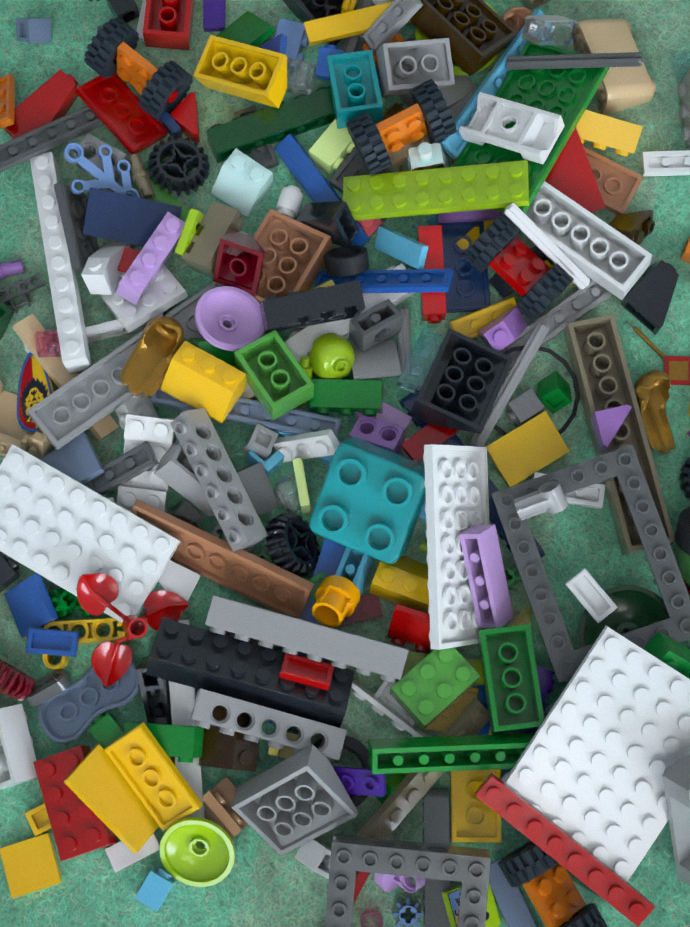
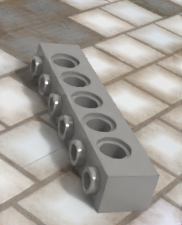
(218, 479)
(206, 701)

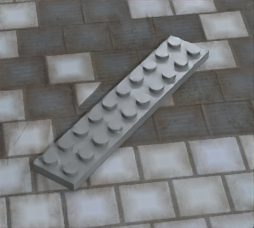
(98, 388)

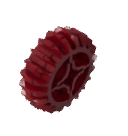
(15, 682)

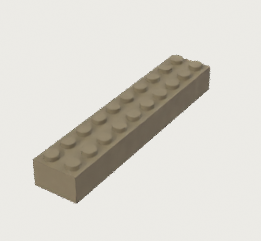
(607, 384)

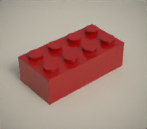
(168, 24)
(71, 820)

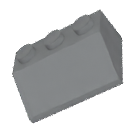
(179, 475)

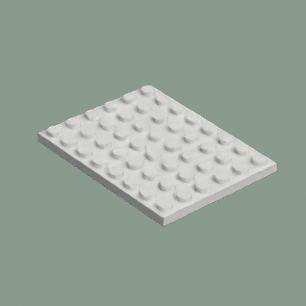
(605, 751)

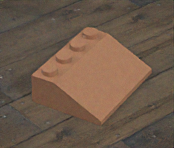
(291, 255)

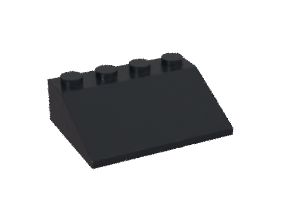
(461, 384)

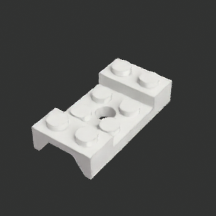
(531, 135)
(147, 485)

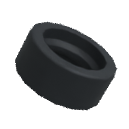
(346, 261)

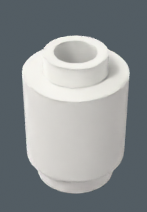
(289, 201)

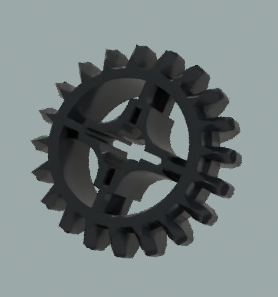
(170, 174)
(292, 544)

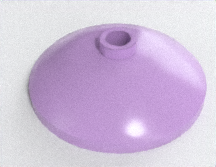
(233, 308)

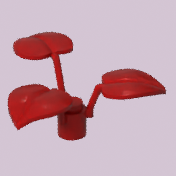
(95, 594)

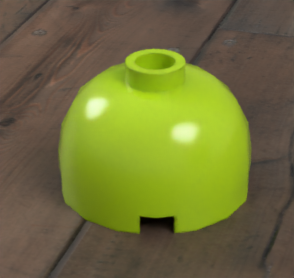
(331, 356)

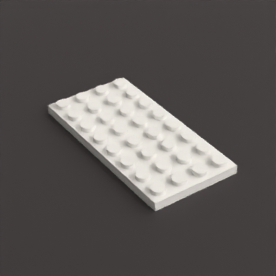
(454, 502)
(74, 531)

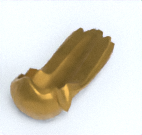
(152, 355)
(652, 394)

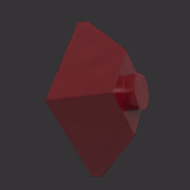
(239, 262)

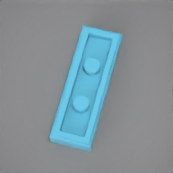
(401, 247)

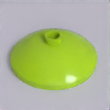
(193, 862)

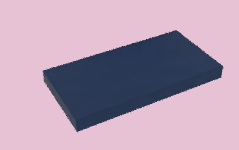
(123, 217)
(468, 286)

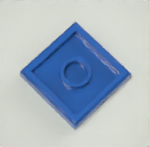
(30, 604)

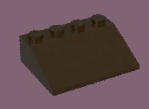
(472, 28)

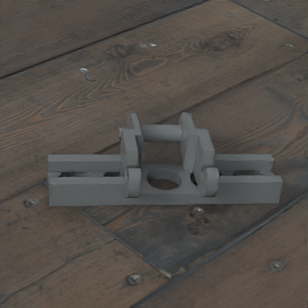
(25, 292)

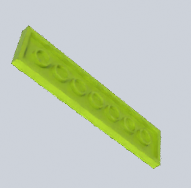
(437, 190)

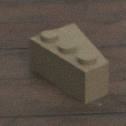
(217, 222)

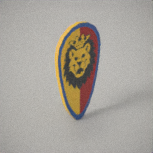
(32, 388)

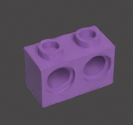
(379, 433)

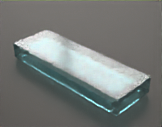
(420, 361)

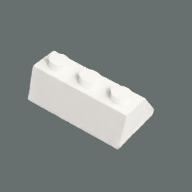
(15, 747)

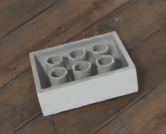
(295, 801)

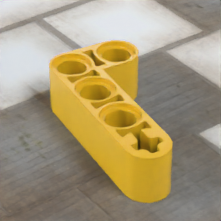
(91, 636)

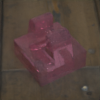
(47, 343)

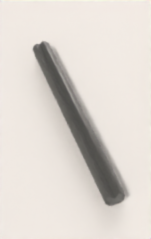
(560, 61)

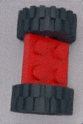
(518, 267)

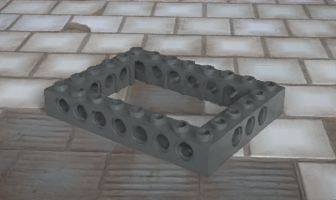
(649, 529)
(406, 859)

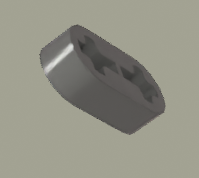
(48, 687)

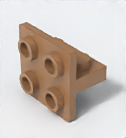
(219, 810)

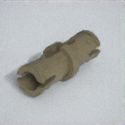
(140, 177)

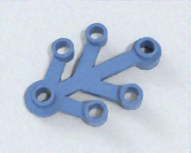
(104, 178)

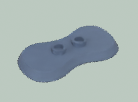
(73, 709)

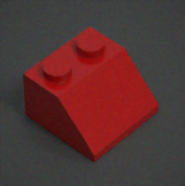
(410, 627)

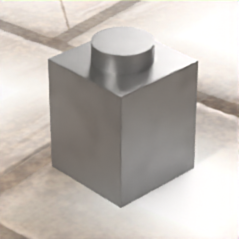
(524, 408)

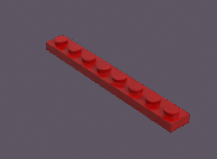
(564, 849)

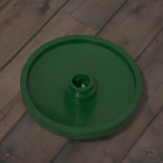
(635, 610)

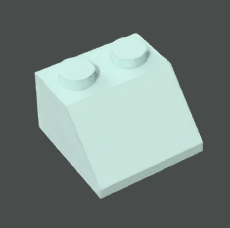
(242, 182)

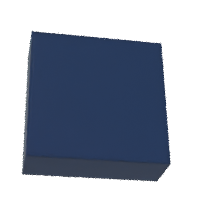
(171, 125)

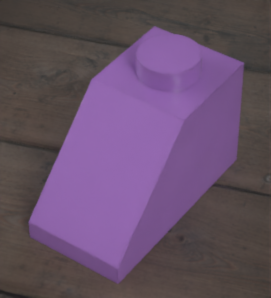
(503, 329)

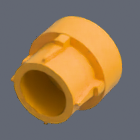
(335, 600)

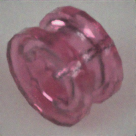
(372, 913)

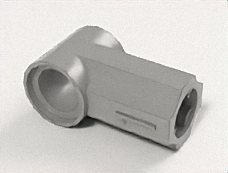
(547, 499)

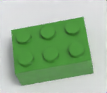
(274, 374)
(434, 685)

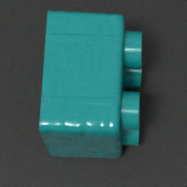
(370, 500)

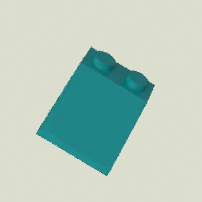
(354, 87)

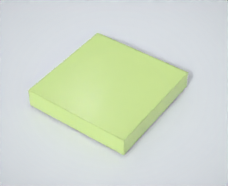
(301, 486)

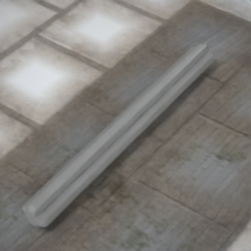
(512, 382)

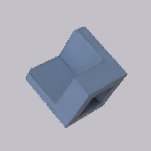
(33, 29)

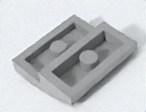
(377, 361)

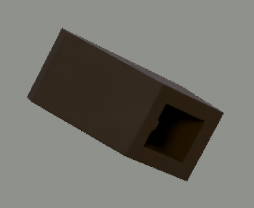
(634, 225)

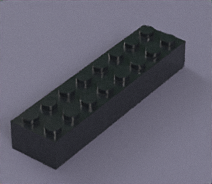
(243, 672)

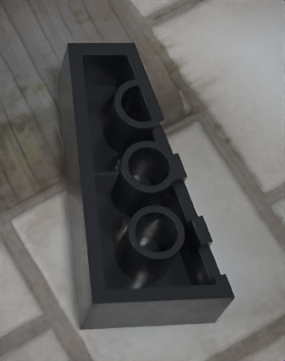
(312, 307)

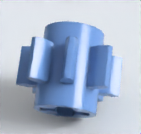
(402, 908)

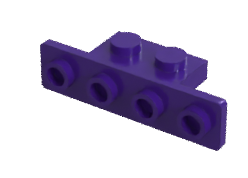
(361, 781)

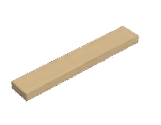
(57, 371)

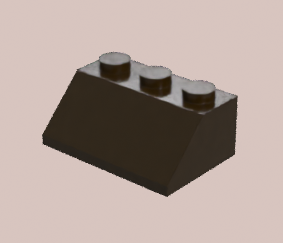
(226, 750)

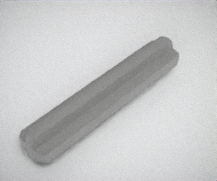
(404, 340)

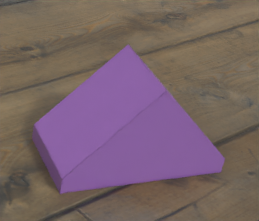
(607, 423)

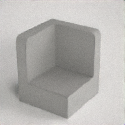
(260, 441)

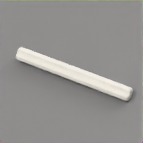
(546, 245)

